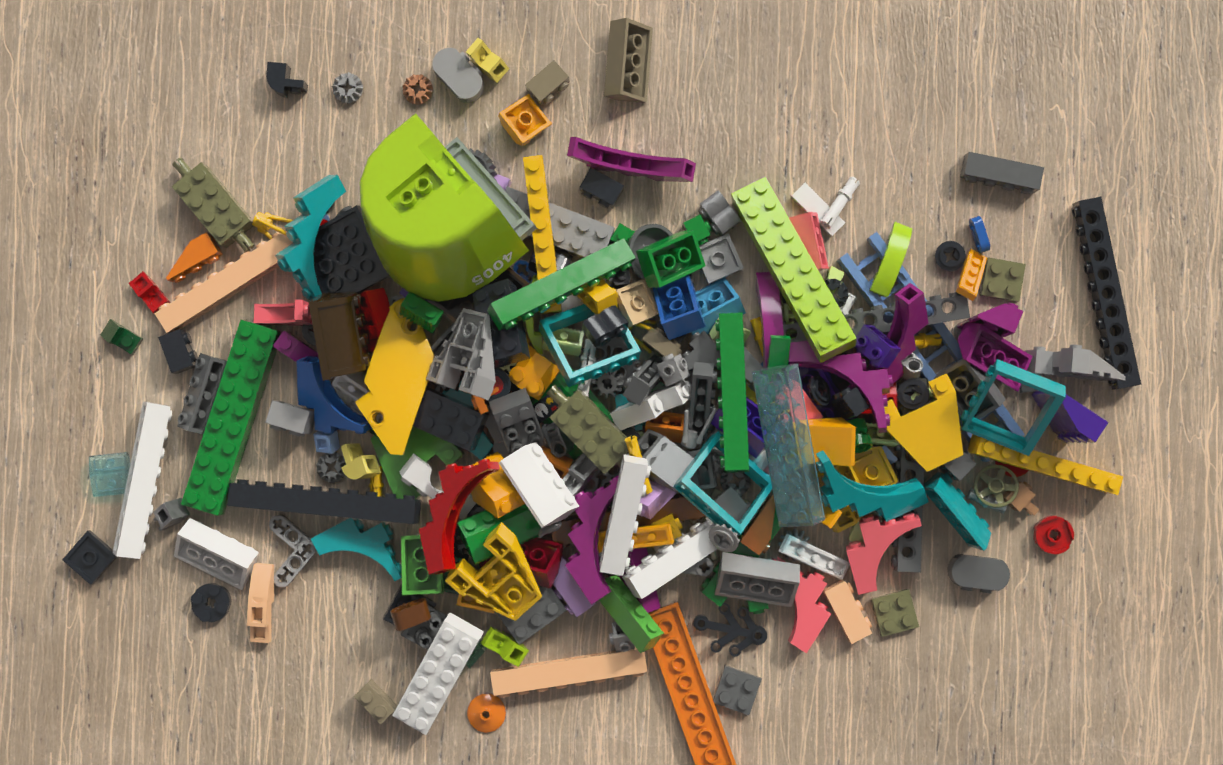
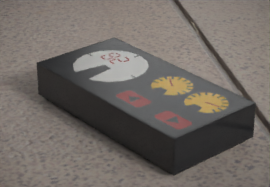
(545, 407)

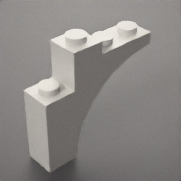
(655, 403)

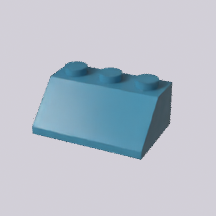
(716, 299)

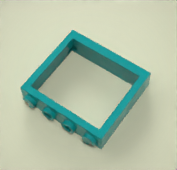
(595, 370)
(1001, 436)
(708, 505)

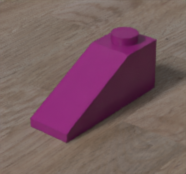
(293, 347)

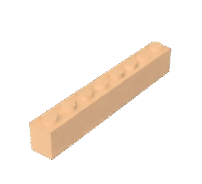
(222, 285)
(567, 671)

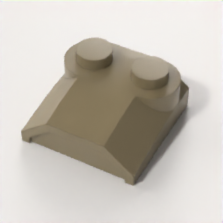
(659, 344)

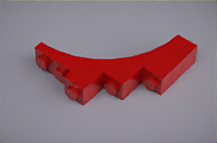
(439, 534)

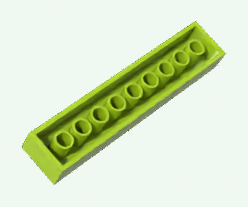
(793, 270)

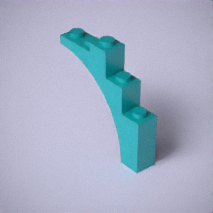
(303, 230)
(886, 500)

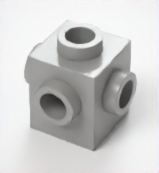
(672, 369)
(620, 639)

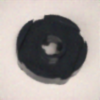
(200, 599)

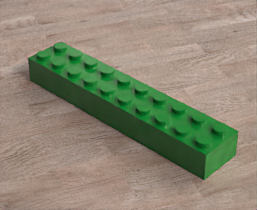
(231, 418)

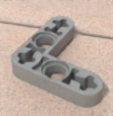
(298, 545)

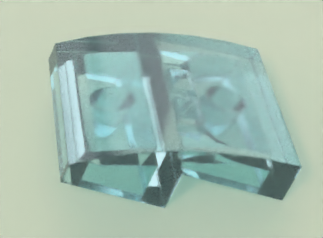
(109, 473)

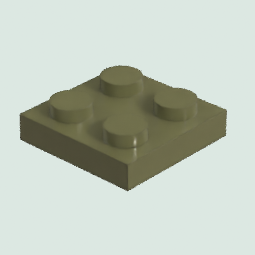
(1002, 279)
(894, 612)

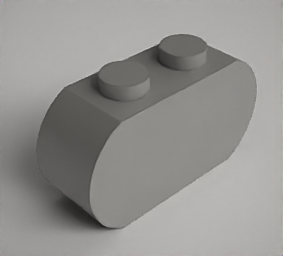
(458, 74)

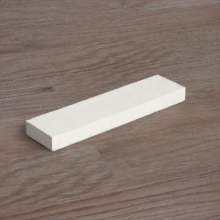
(814, 556)

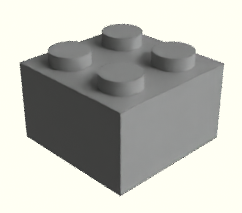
(290, 417)

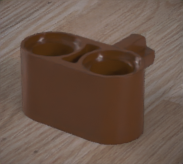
(410, 614)

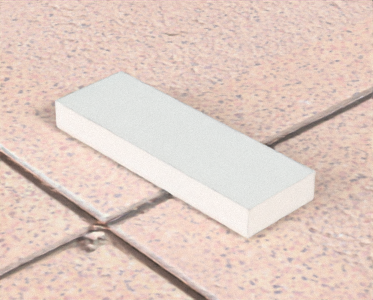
(811, 202)

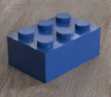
(679, 307)

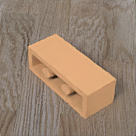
(847, 611)

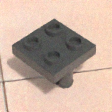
(424, 633)

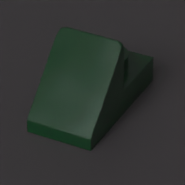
(121, 337)

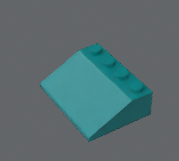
(957, 511)

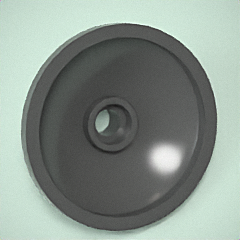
(644, 237)

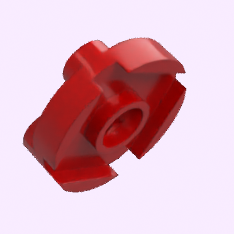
(1063, 539)

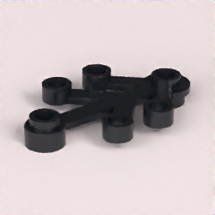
(733, 630)

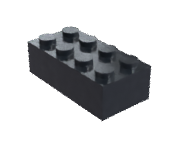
(507, 345)
(450, 419)

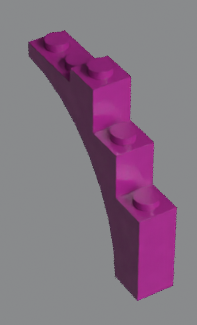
(631, 164)
(908, 319)
(850, 368)
(585, 536)

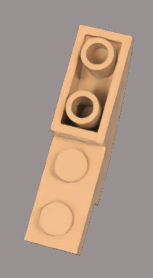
(259, 602)

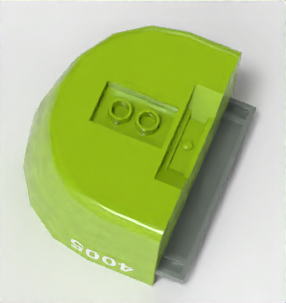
(438, 215)

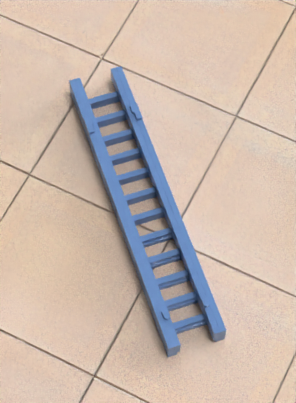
(949, 342)

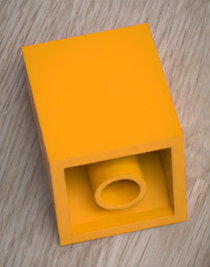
(835, 438)
(496, 491)

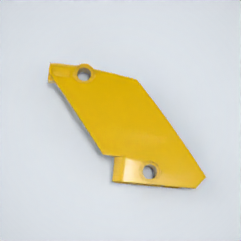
(396, 380)

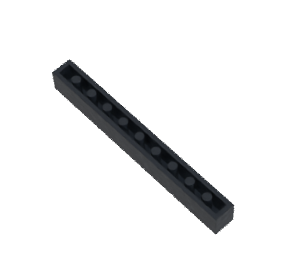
(325, 503)

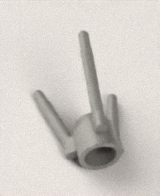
(690, 438)

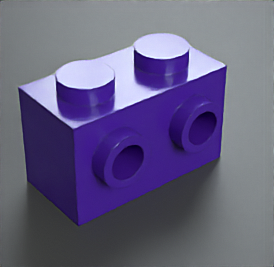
(876, 347)

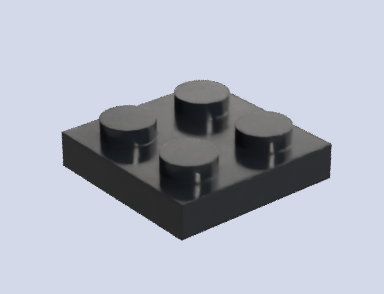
(90, 557)

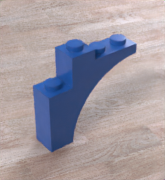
(328, 407)

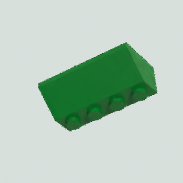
(477, 528)

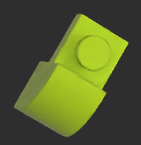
(505, 646)

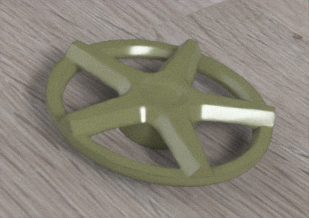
(996, 486)

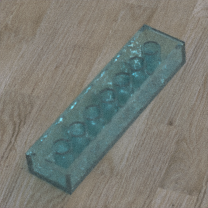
(788, 445)

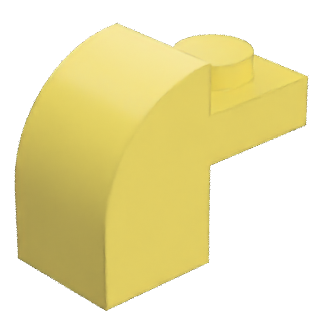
(487, 61)
(359, 465)

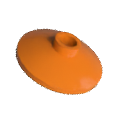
(488, 703)

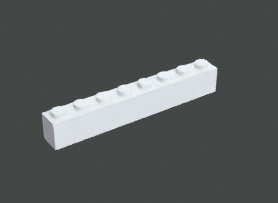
(141, 480)

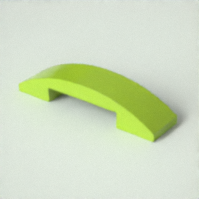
(892, 260)
(535, 337)

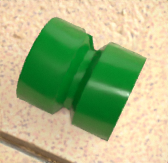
(862, 440)

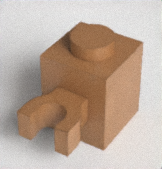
(1022, 499)

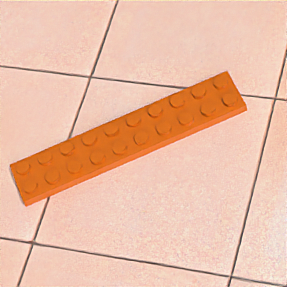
(689, 689)

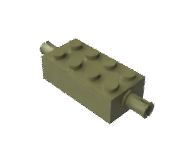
(213, 205)
(589, 429)

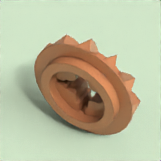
(422, 96)

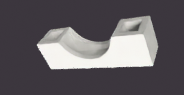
(418, 473)

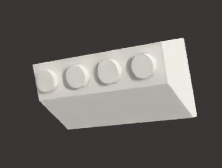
(539, 485)
(215, 553)

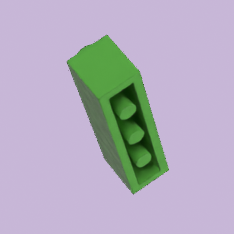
(630, 615)

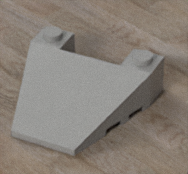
(467, 351)
(1072, 363)

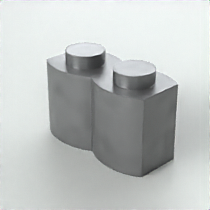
(719, 213)

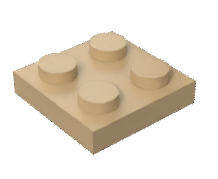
(637, 302)

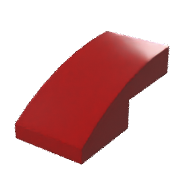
(148, 291)

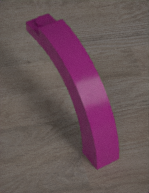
(770, 310)

